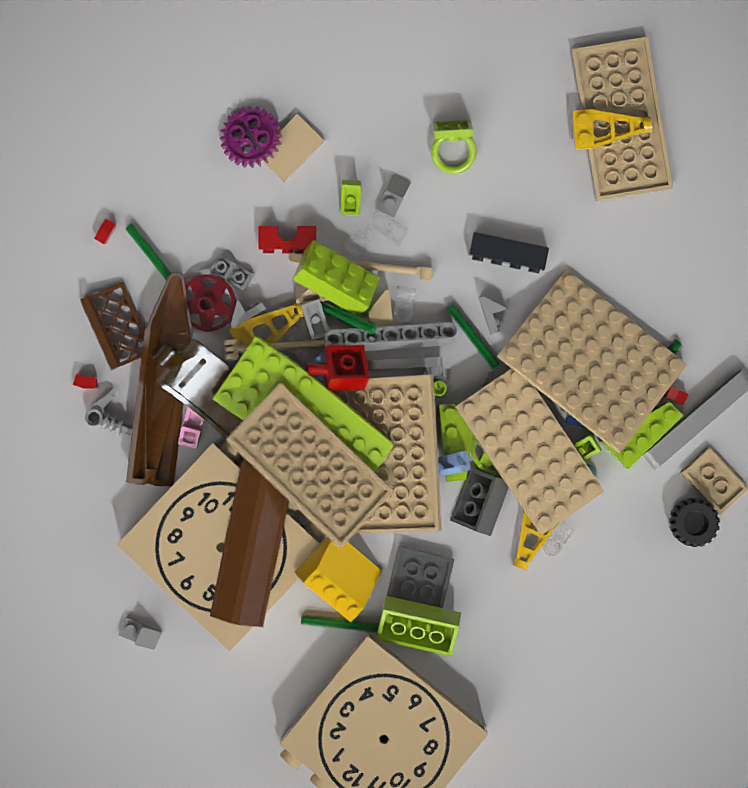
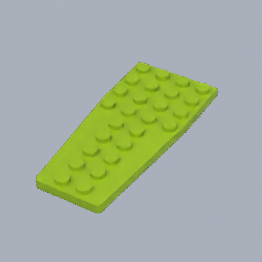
(265, 368)

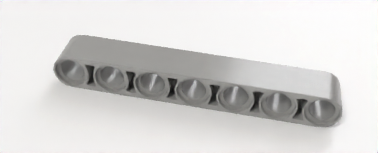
(398, 333)
(697, 419)

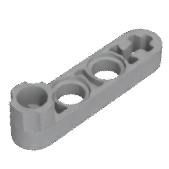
(433, 365)

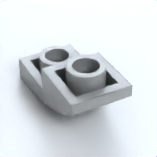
(231, 272)

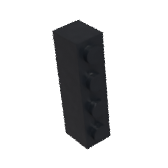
(508, 251)

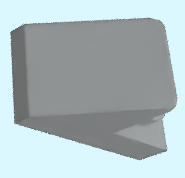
(393, 196)
(489, 308)
(241, 315)
(314, 318)
(140, 633)

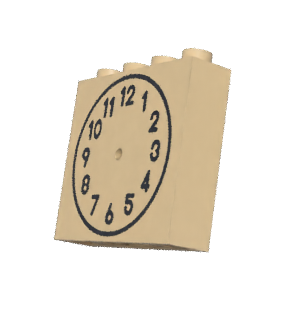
(186, 534)
(381, 727)

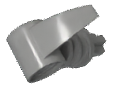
(106, 420)

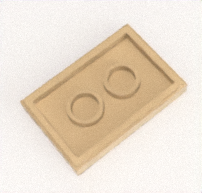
(297, 145)
(714, 480)

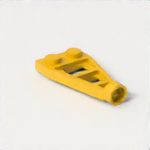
(584, 133)
(244, 331)
(522, 551)

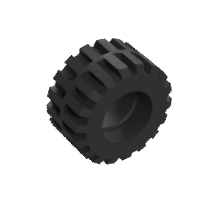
(710, 526)

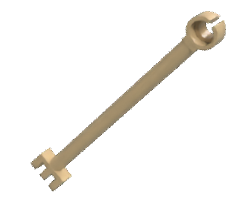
(424, 272)
(235, 349)

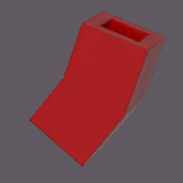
(105, 231)
(85, 382)
(676, 395)

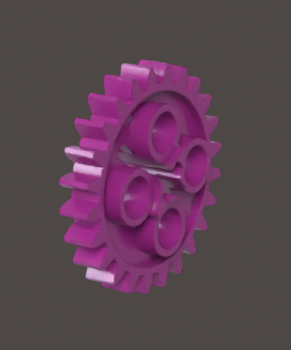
(236, 146)

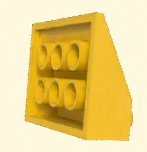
(340, 577)

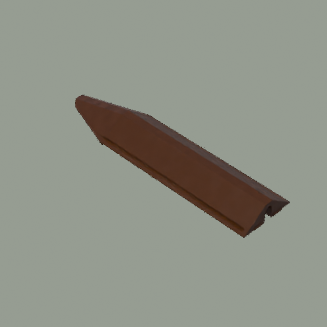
(156, 410)
(250, 550)

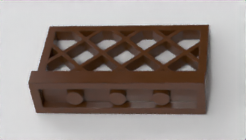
(99, 328)

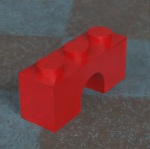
(269, 239)

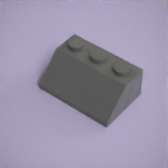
(479, 501)

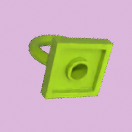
(452, 132)

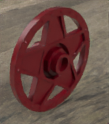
(209, 302)

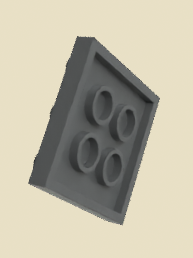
(420, 577)

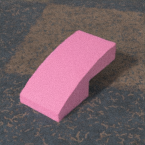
(191, 429)

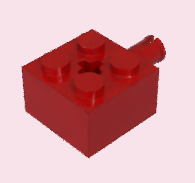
(342, 367)

